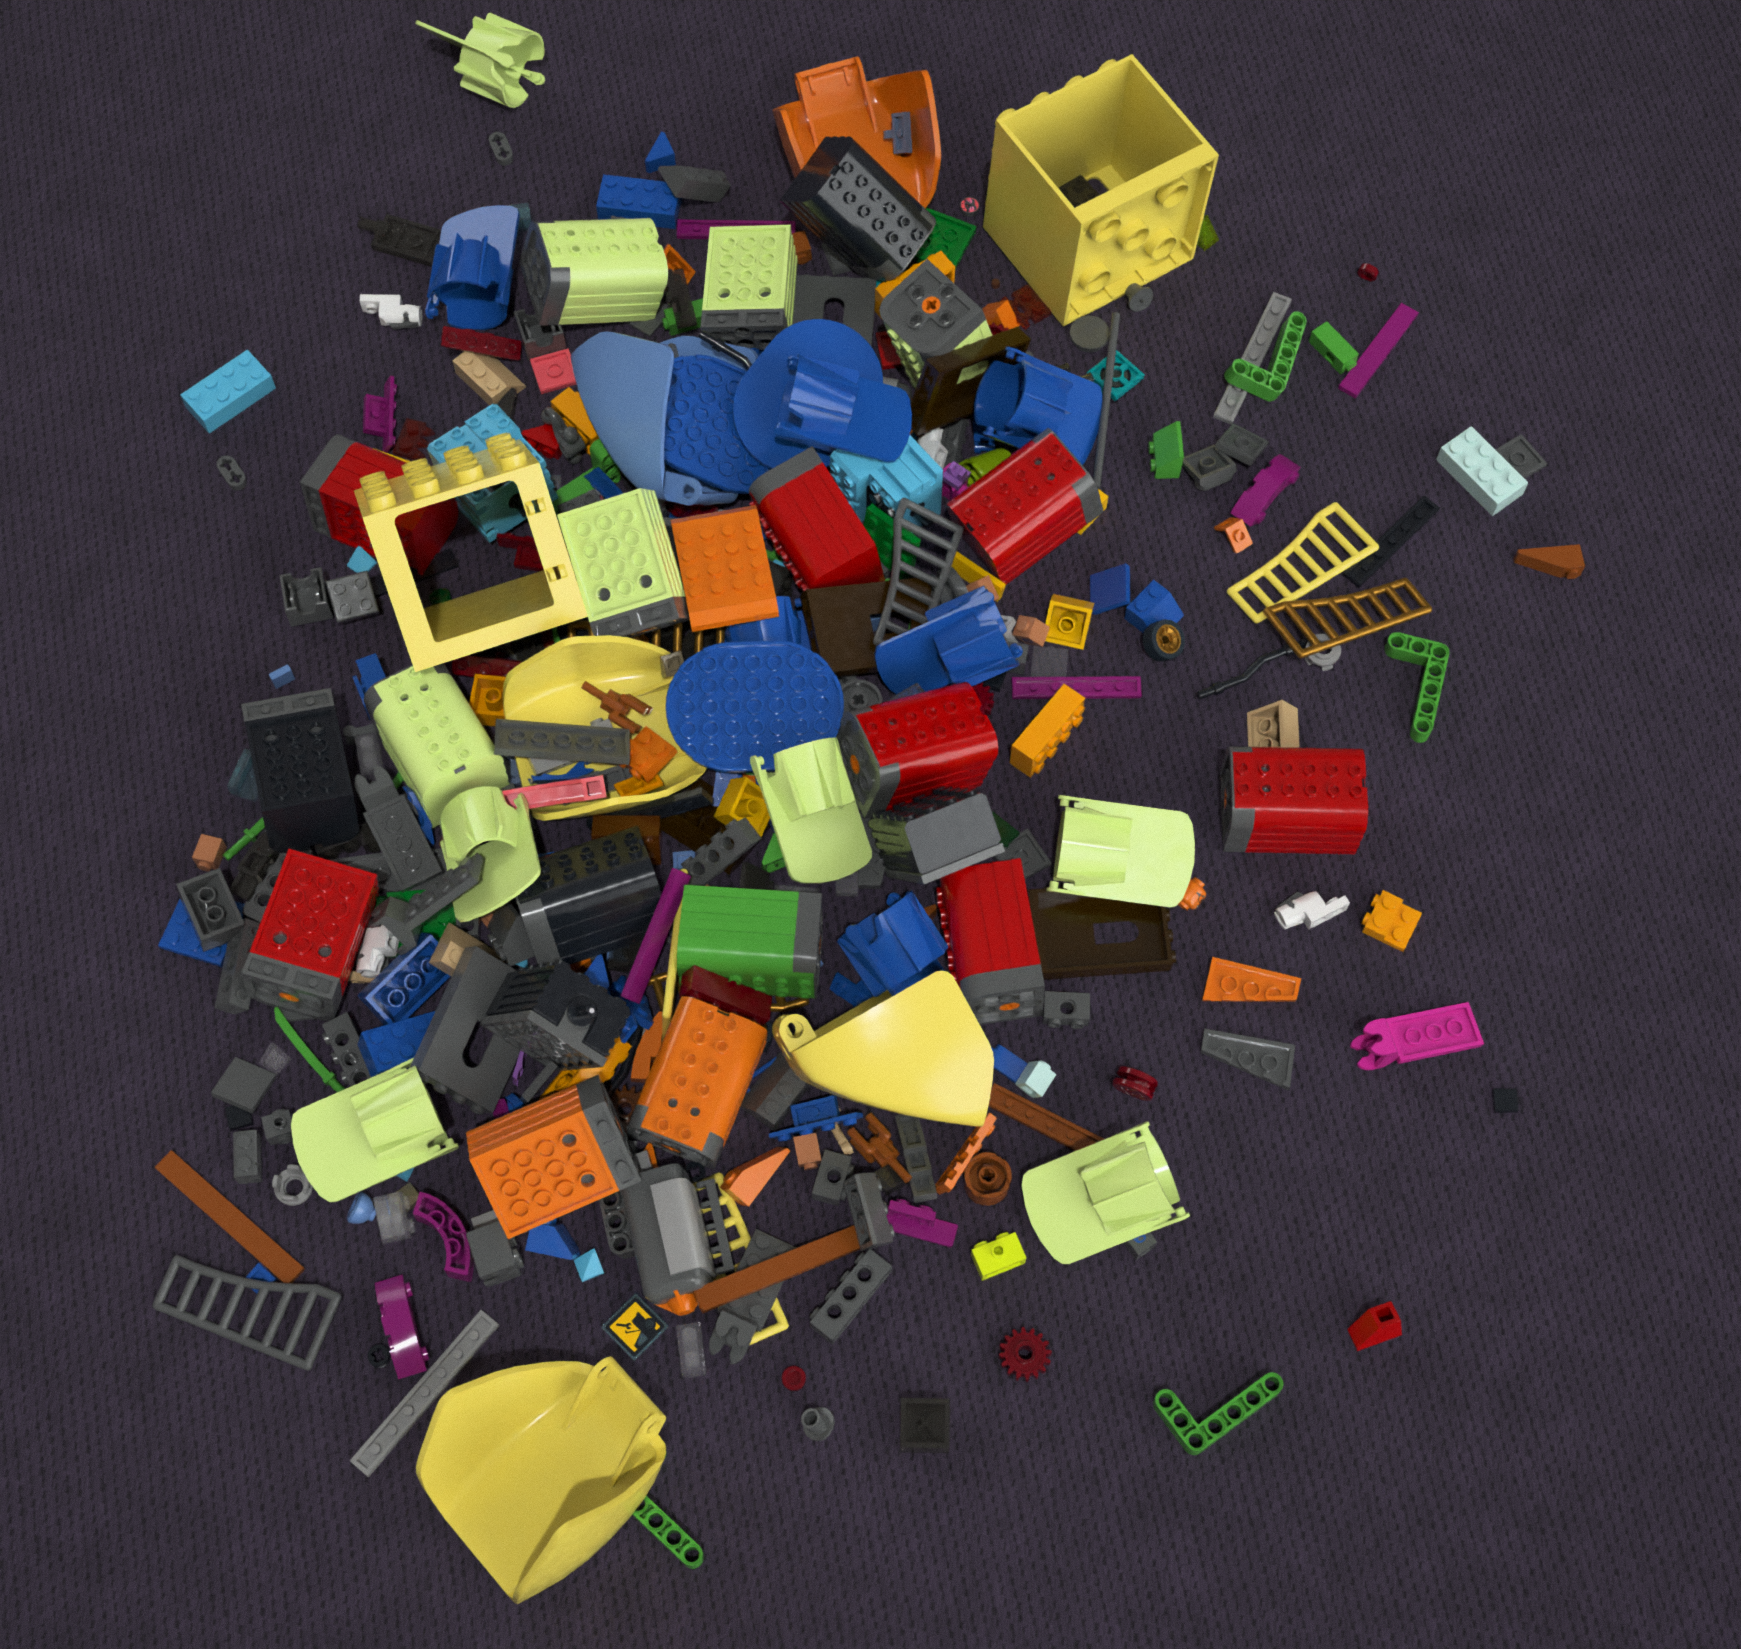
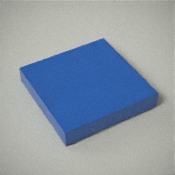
(1110, 588)

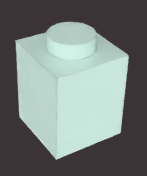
(1035, 1078)

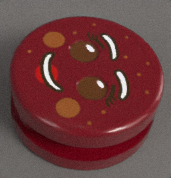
(1135, 1083)

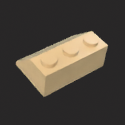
(486, 376)
(1273, 726)
(452, 946)

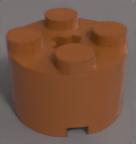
(998, 1172)

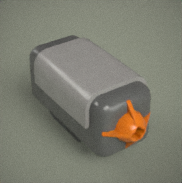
(664, 1235)

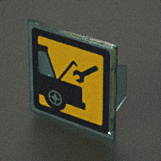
(634, 1326)

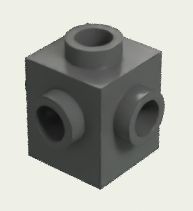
(278, 1127)

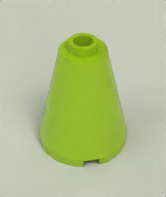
(983, 463)

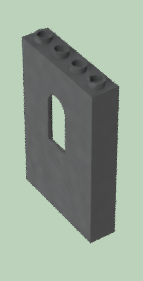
(855, 293)
(441, 1049)

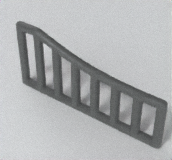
(897, 565)
(264, 1287)

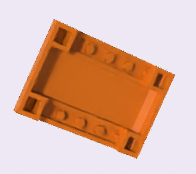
(724, 568)

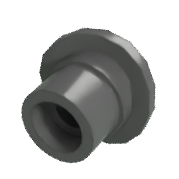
(1138, 297)
(817, 1423)

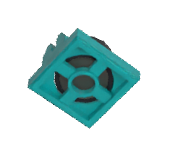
(1124, 375)

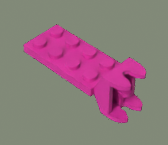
(1418, 1036)

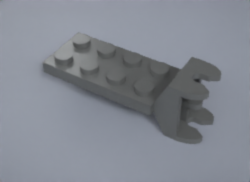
(396, 831)
(405, 918)
(746, 1315)

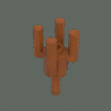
(619, 706)
(879, 1147)

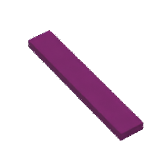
(700, 228)
(1378, 350)
(1088, 687)
(655, 936)

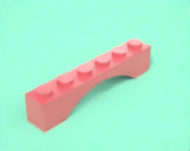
(559, 791)

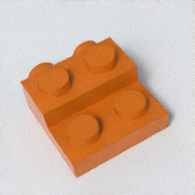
(648, 754)

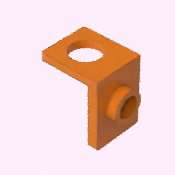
(1236, 533)

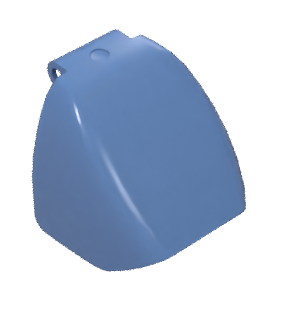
(626, 399)

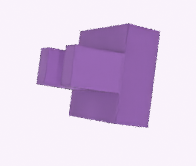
(956, 475)

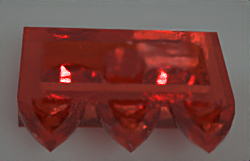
(411, 439)

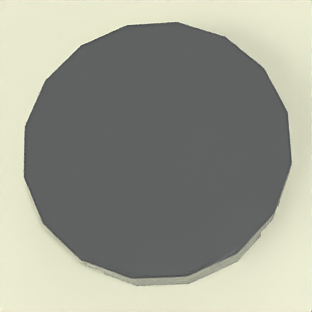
(1089, 333)

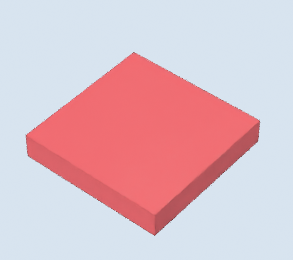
(553, 371)

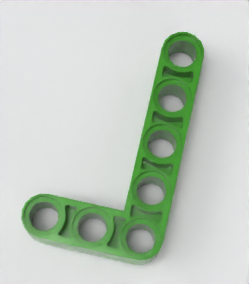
(1271, 382)
(580, 485)
(1430, 683)
(1219, 1417)
(665, 1530)

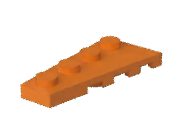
(1248, 984)
(964, 1155)

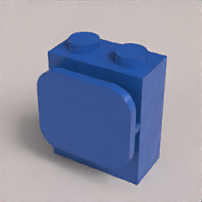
(371, 673)

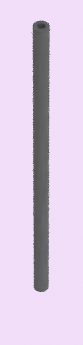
(1106, 399)

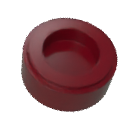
(1368, 272)
(793, 1378)

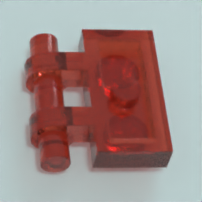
(1030, 303)

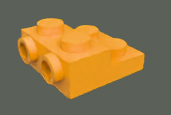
(1391, 920)

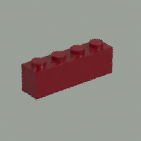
(726, 995)

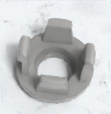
(1324, 660)
(280, 1182)

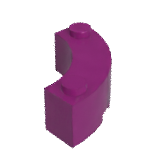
(1266, 488)
(449, 1226)
(399, 1323)

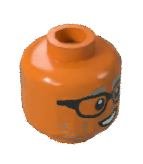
(1194, 895)

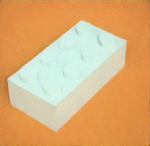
(1482, 471)

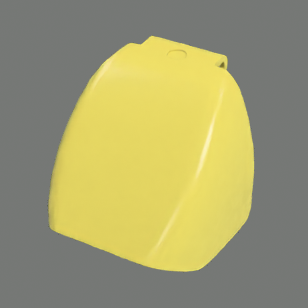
(550, 692)
(899, 1053)
(541, 1466)

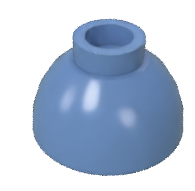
(361, 1209)

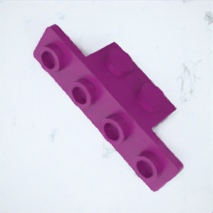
(378, 415)
(920, 1223)

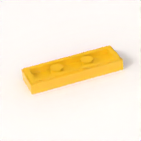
(971, 572)

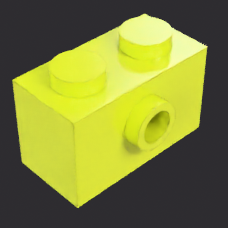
(998, 1255)

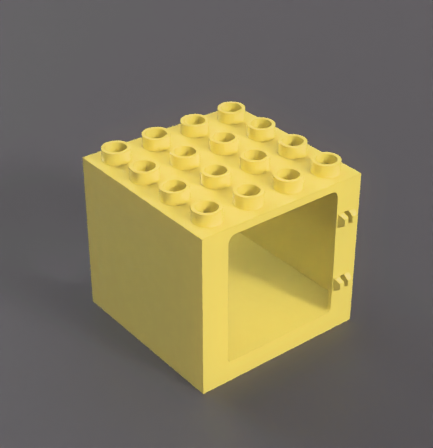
(1142, 151)
(491, 614)

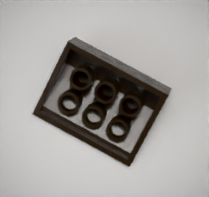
(699, 826)

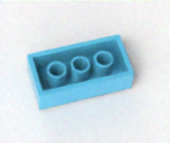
(228, 391)

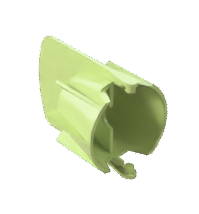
(495, 58)
(814, 812)
(1123, 852)
(509, 856)
(368, 1133)
(1101, 1195)

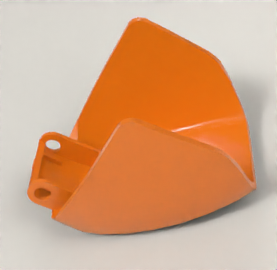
(841, 103)

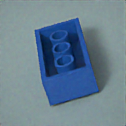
(638, 199)
(404, 983)
(392, 1043)

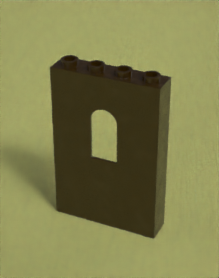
(939, 397)
(841, 622)
(1067, 937)

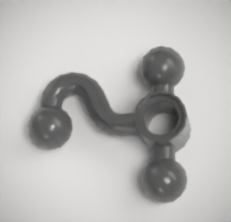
(567, 437)

